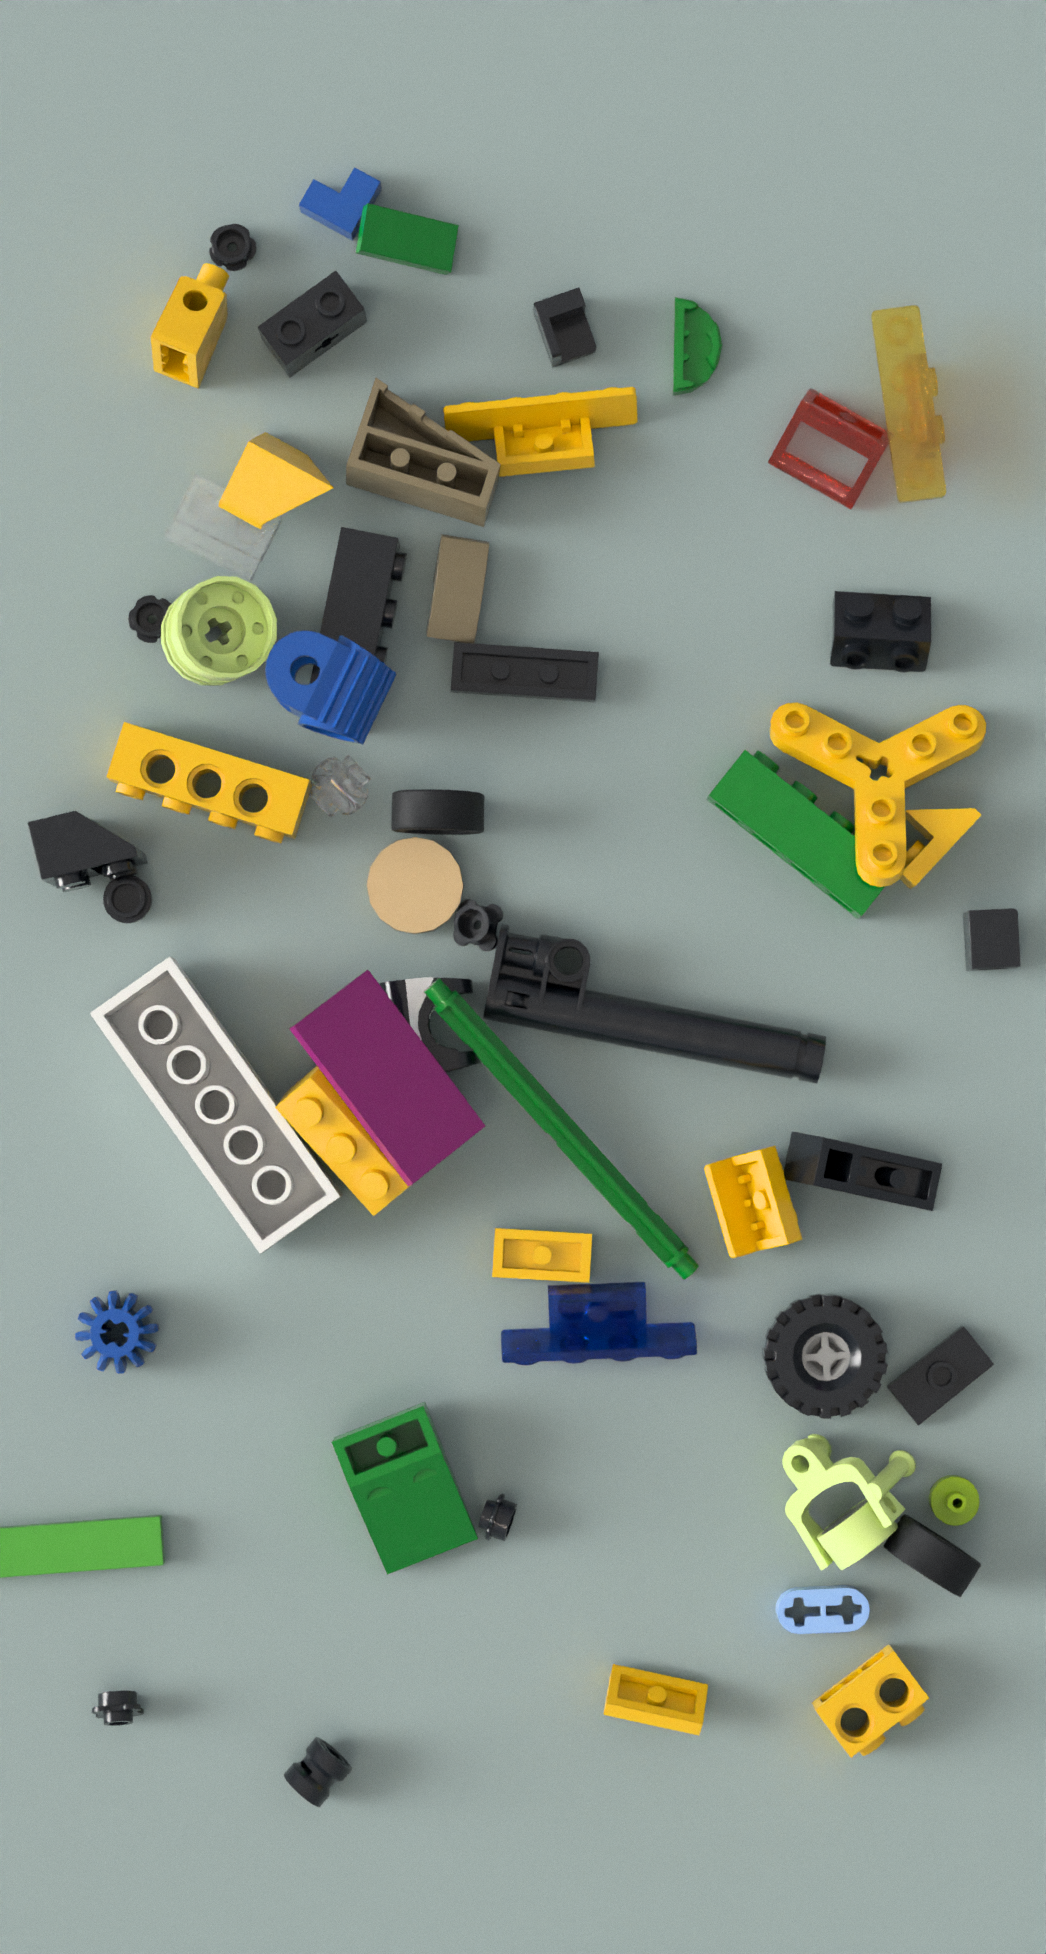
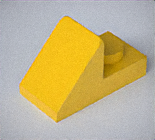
(942, 831)

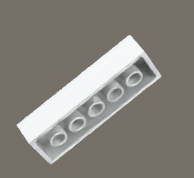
(216, 1104)

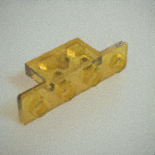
(908, 404)

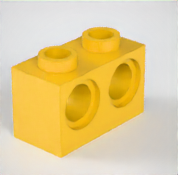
(862, 1691)

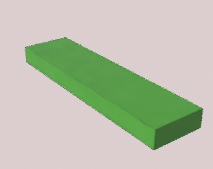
(81, 1546)

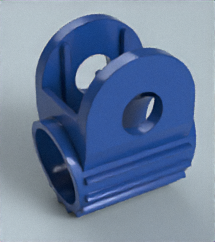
(343, 696)

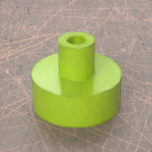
(942, 1497)

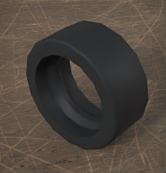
(437, 812)
(932, 1555)

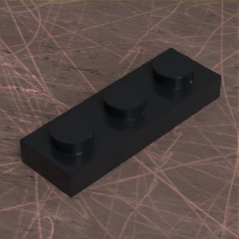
(524, 672)

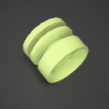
(245, 624)

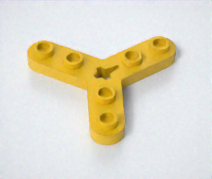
(880, 803)

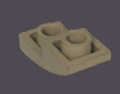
(457, 589)

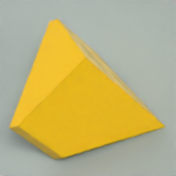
(271, 481)

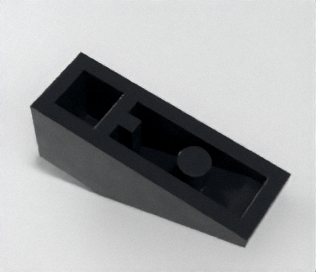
(862, 1171)

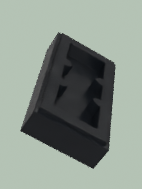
(940, 1375)

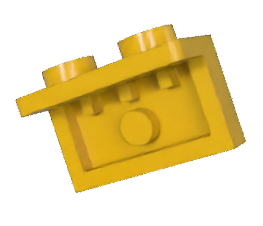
(752, 1202)

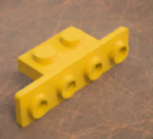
(543, 430)

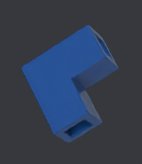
(344, 209)

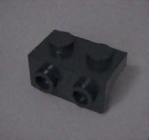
(881, 631)

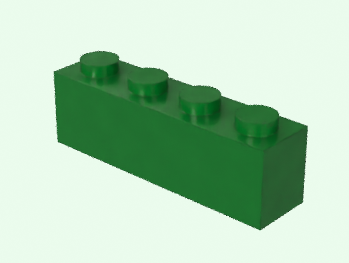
(795, 829)

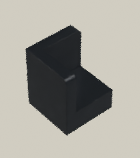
(564, 327)
(991, 939)

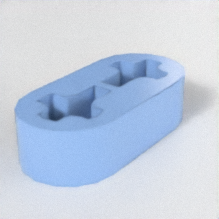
(822, 1622)

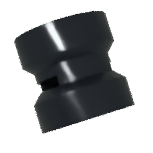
(317, 1772)

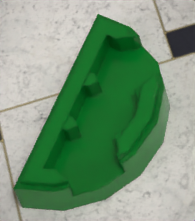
(695, 346)

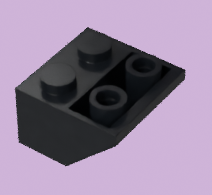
(76, 848)

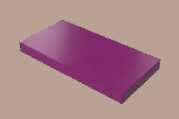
(387, 1077)

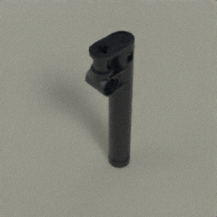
(537, 996)

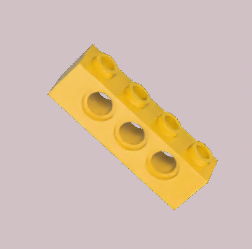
(141, 748)

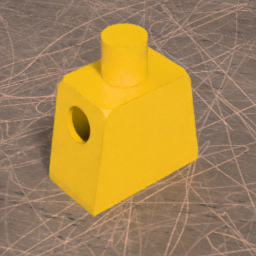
(191, 326)

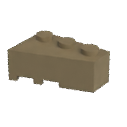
(418, 461)

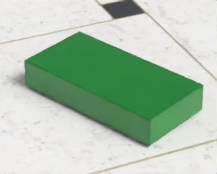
(407, 239)

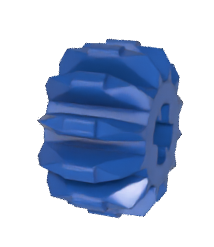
(117, 1315)

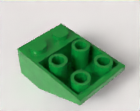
(404, 1488)

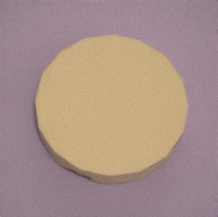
(415, 885)

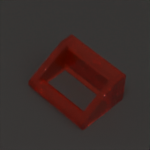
(841, 426)

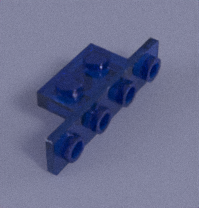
(598, 1324)

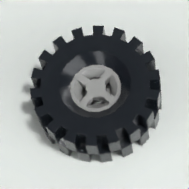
(846, 1375)

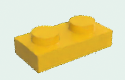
(542, 1255)
(656, 1699)

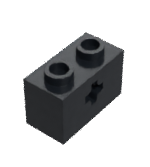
(312, 323)

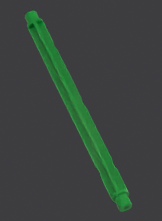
(561, 1128)

